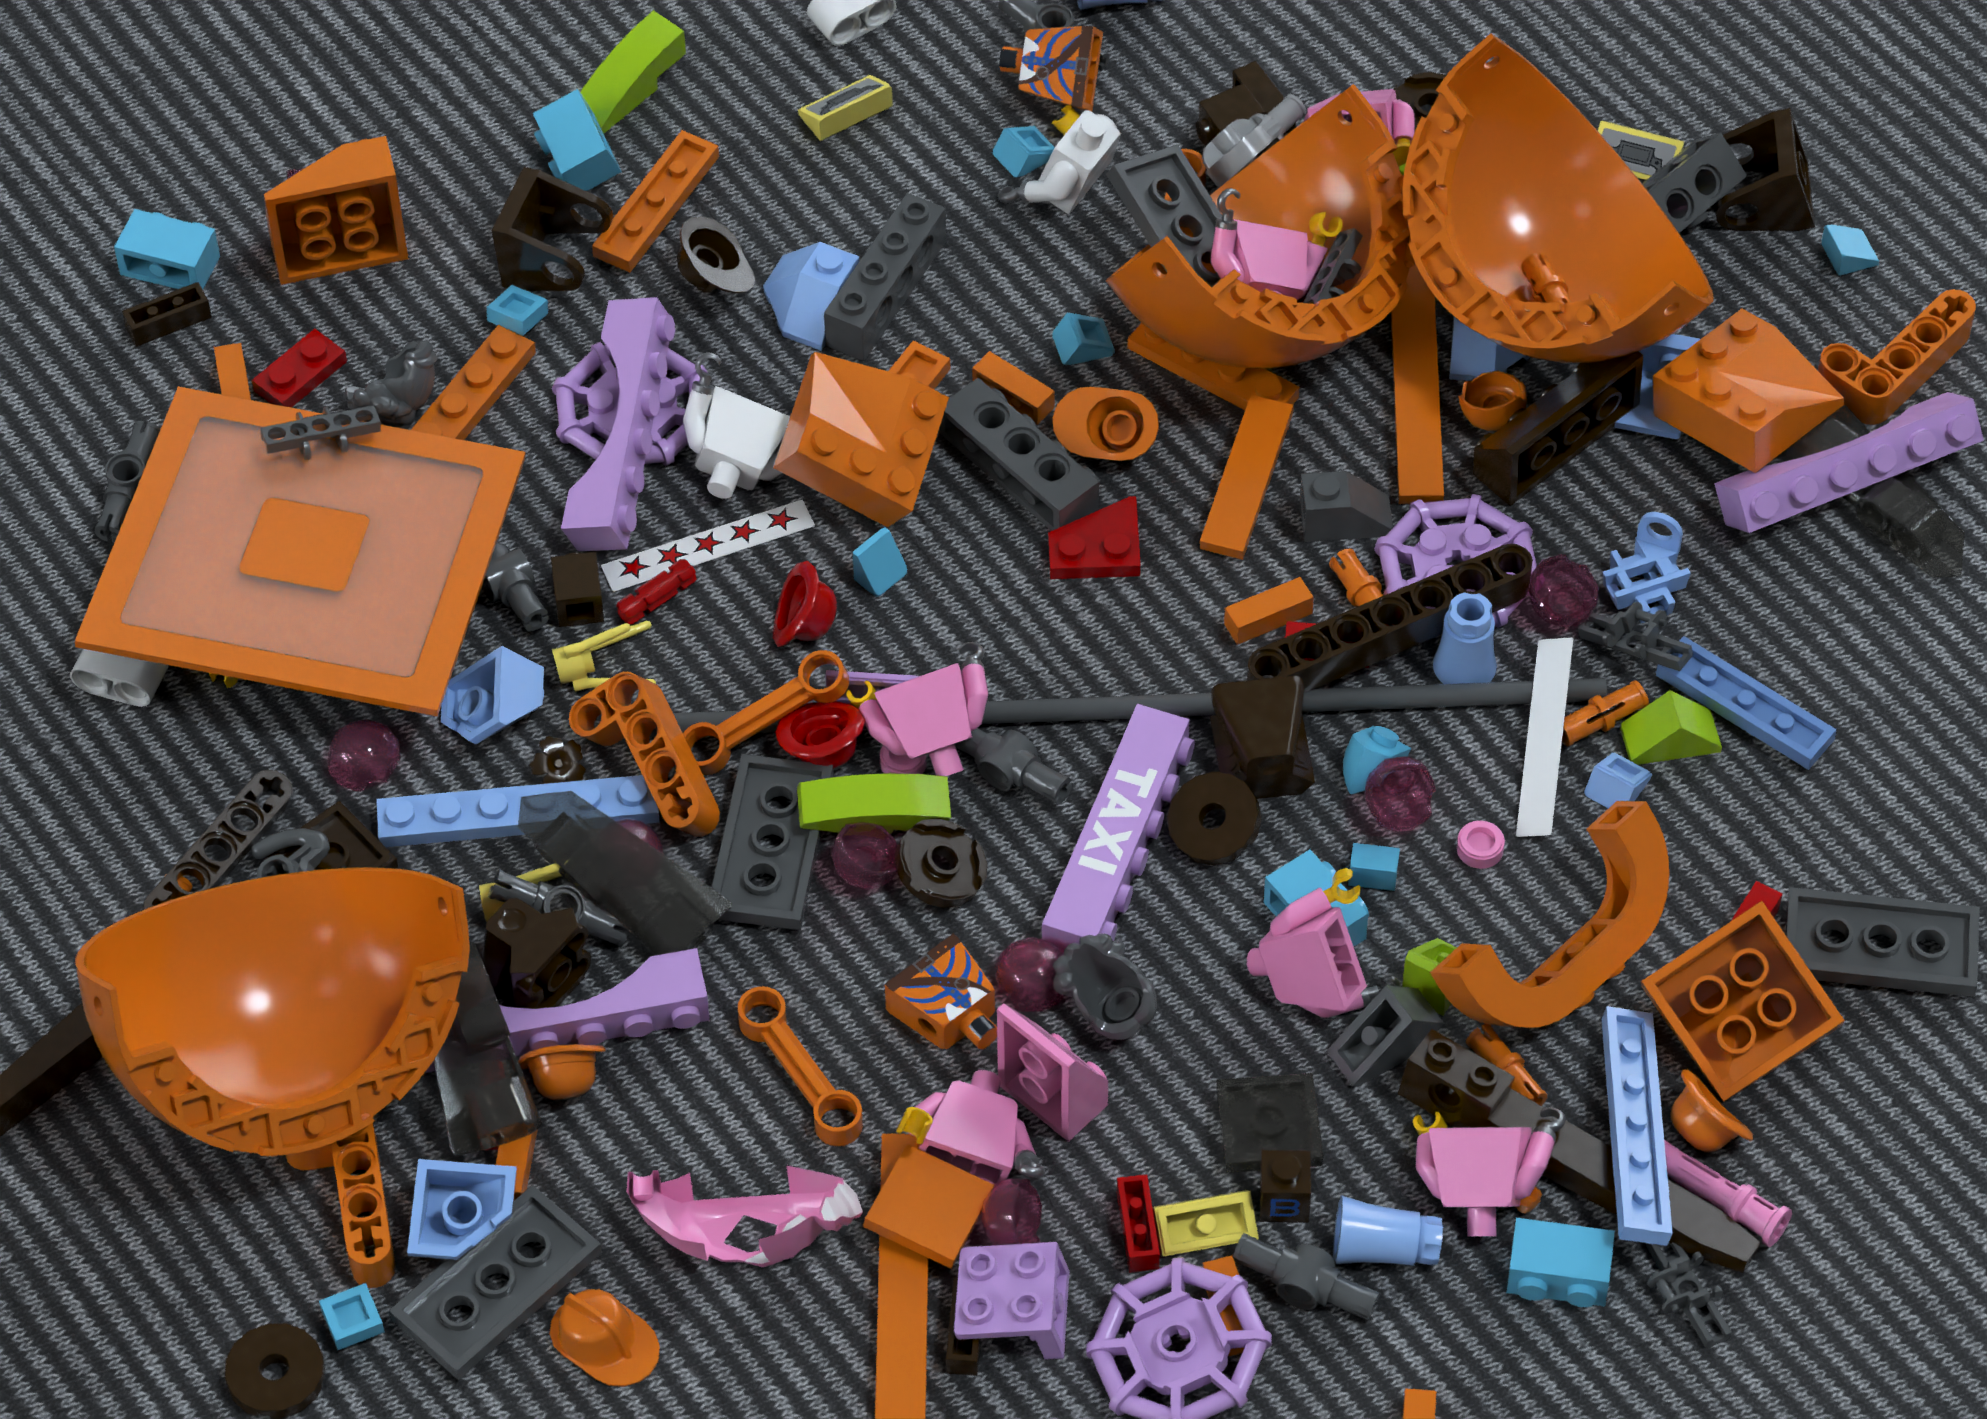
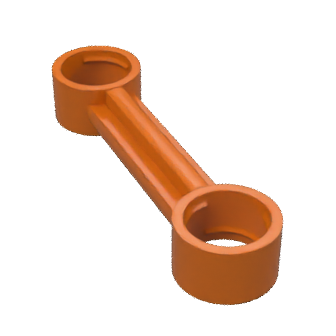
(768, 709)
(800, 1066)

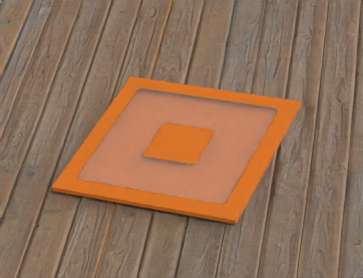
(299, 570)

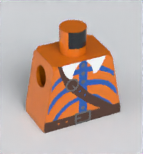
(1057, 64)
(944, 997)

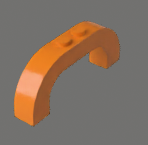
(1630, 911)

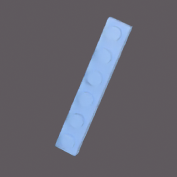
(496, 810)
(1636, 1126)

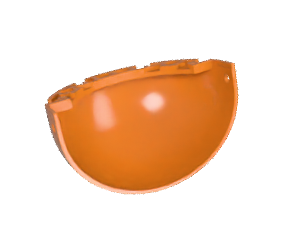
(1311, 170)
(1522, 172)
(279, 1002)

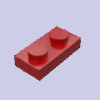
(299, 370)

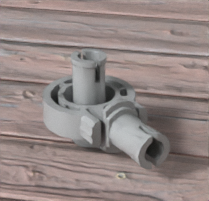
(1245, 138)

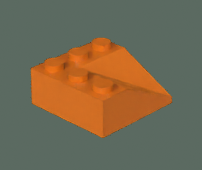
(337, 214)
(1744, 392)
(861, 436)
(1742, 1002)

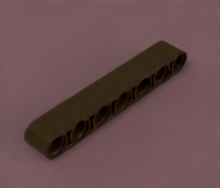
(1402, 608)

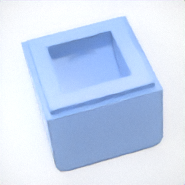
(1616, 780)

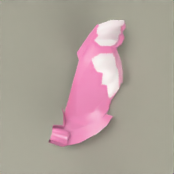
(701, 1226)

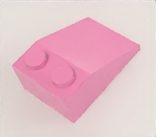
(1047, 1075)

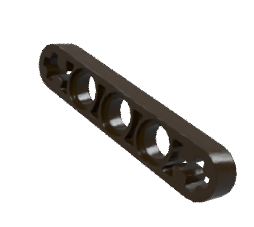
(226, 835)

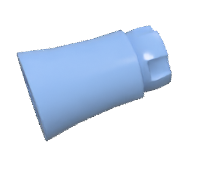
(1466, 642)
(1385, 1235)

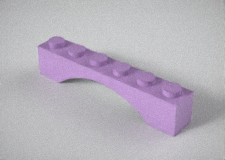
(1797, 485)
(604, 500)
(657, 996)

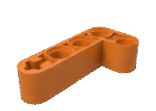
(1882, 384)
(654, 758)
(356, 1196)

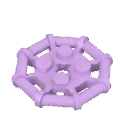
(604, 399)
(1448, 542)
(1196, 1365)

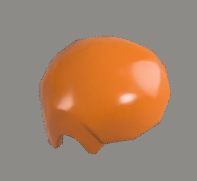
(1492, 399)

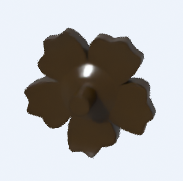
(558, 761)

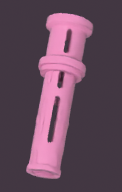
(1736, 1201)

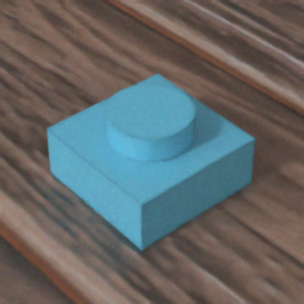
(517, 310)
(351, 1316)

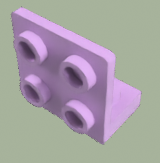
(1014, 1294)

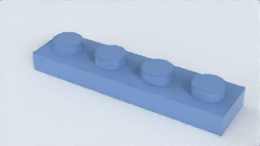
(1750, 705)

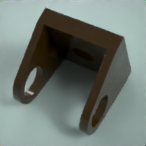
(1782, 197)
(537, 208)

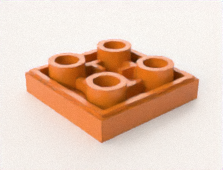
(928, 1206)

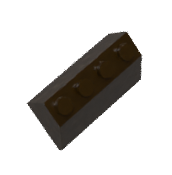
(1558, 426)

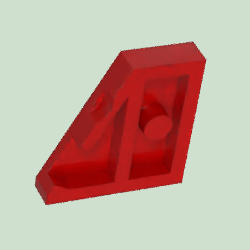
(1097, 544)

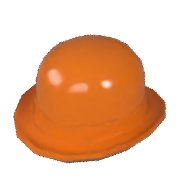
(562, 1069)
(1703, 1118)

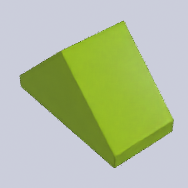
(1670, 730)
(1417, 970)

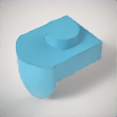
(1366, 751)

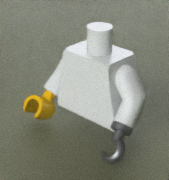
(1074, 163)
(731, 435)

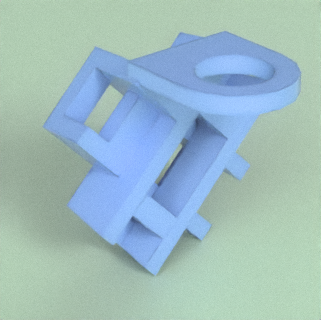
(1651, 555)

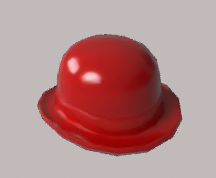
(804, 606)
(821, 732)

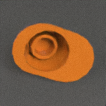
(1105, 423)
(604, 1338)

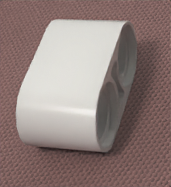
(849, 19)
(117, 677)

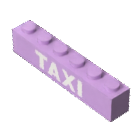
(1119, 828)

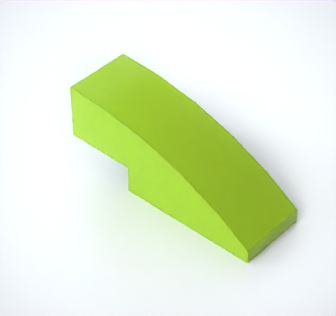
(633, 68)
(879, 799)

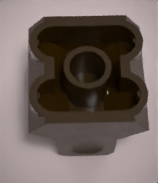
(1263, 735)
(534, 954)

